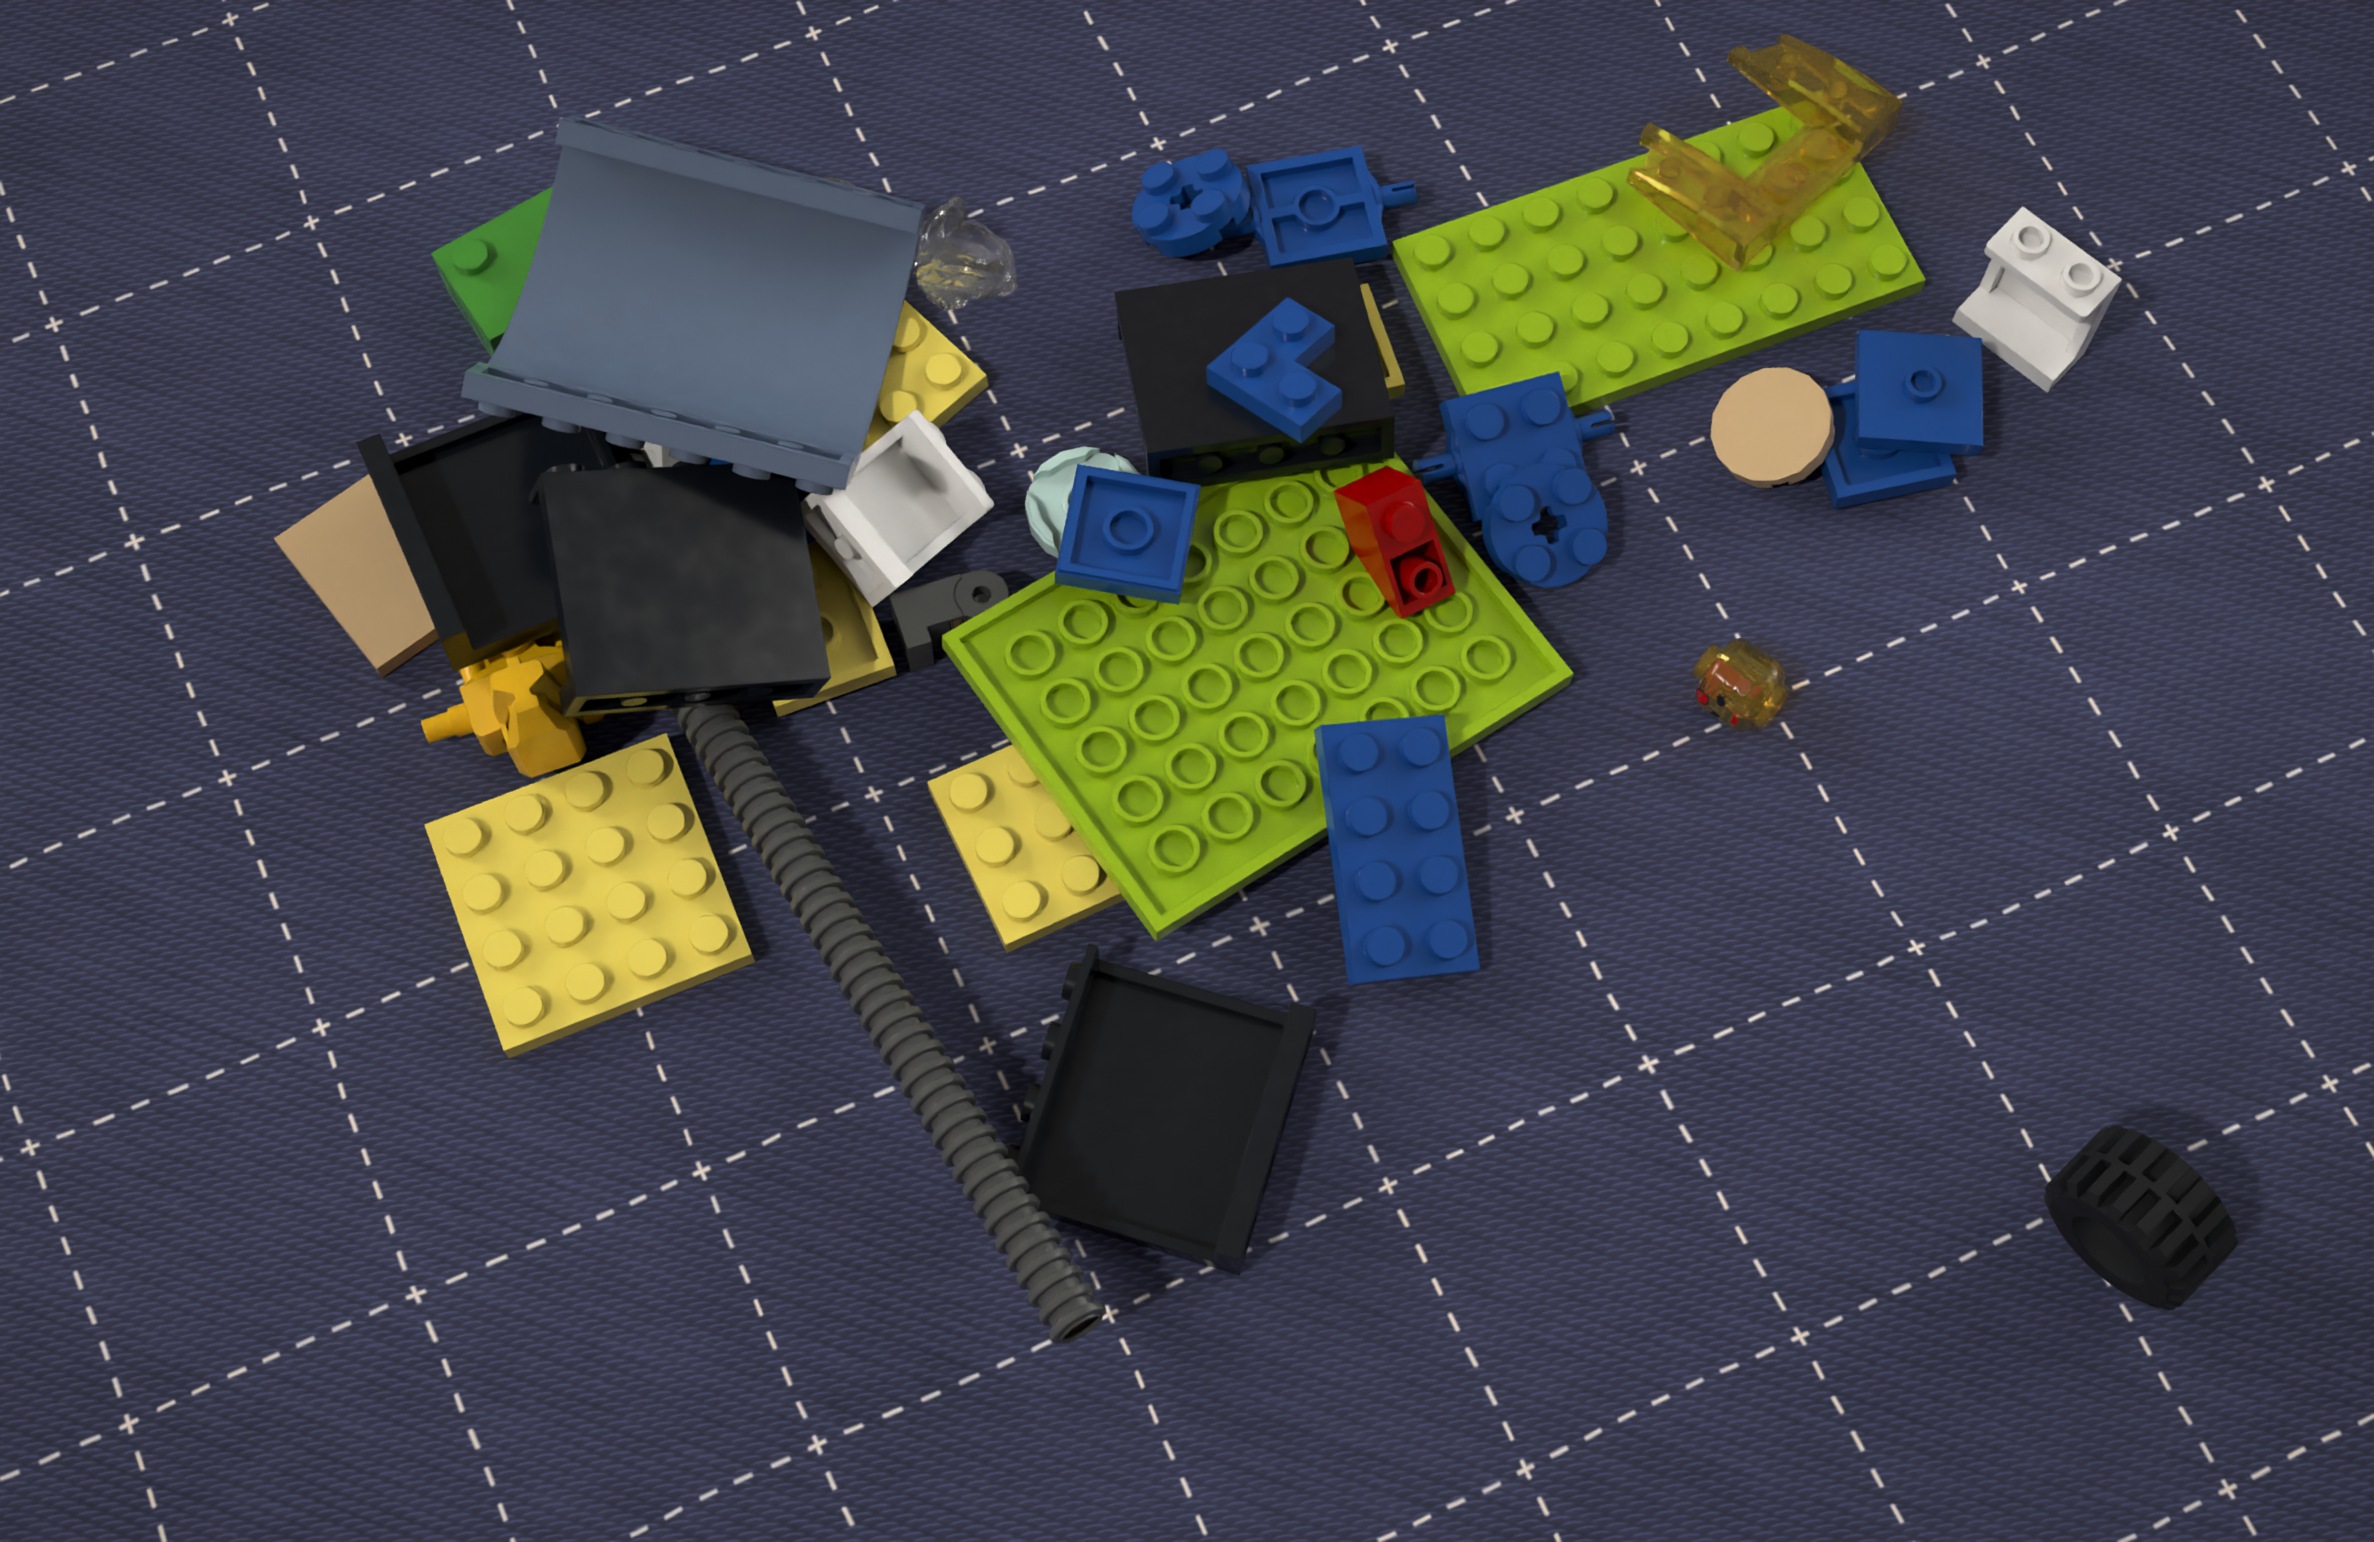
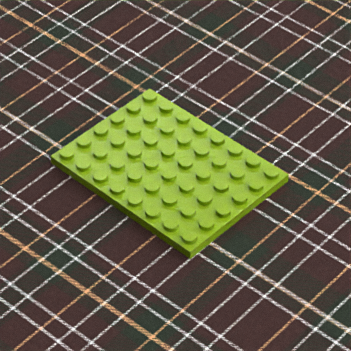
(1192, 724)

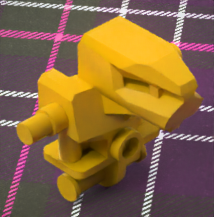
(517, 708)

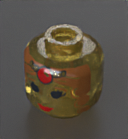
(1740, 685)

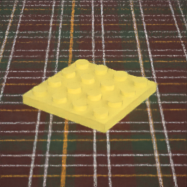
(588, 895)

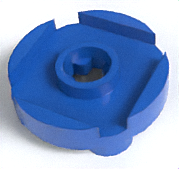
(1207, 183)
(1516, 506)

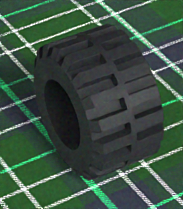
(2141, 1217)

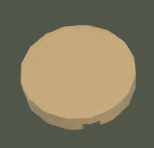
(1773, 427)

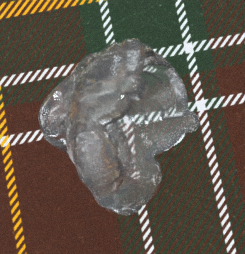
(961, 259)

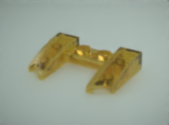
(1739, 216)

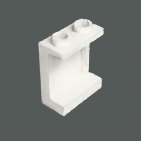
(2037, 299)
(897, 509)

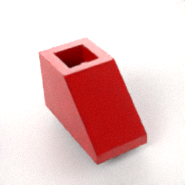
(1396, 539)

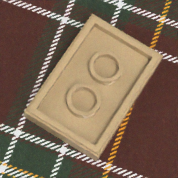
(362, 575)

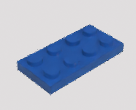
(1396, 849)

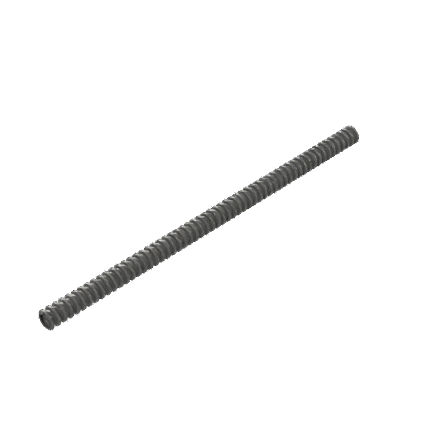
(894, 1022)

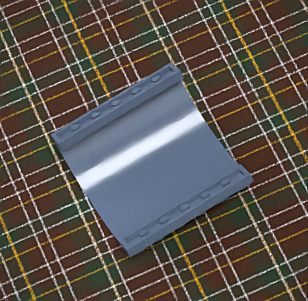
(706, 307)

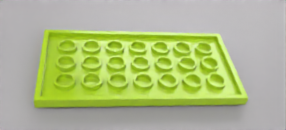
(1625, 296)

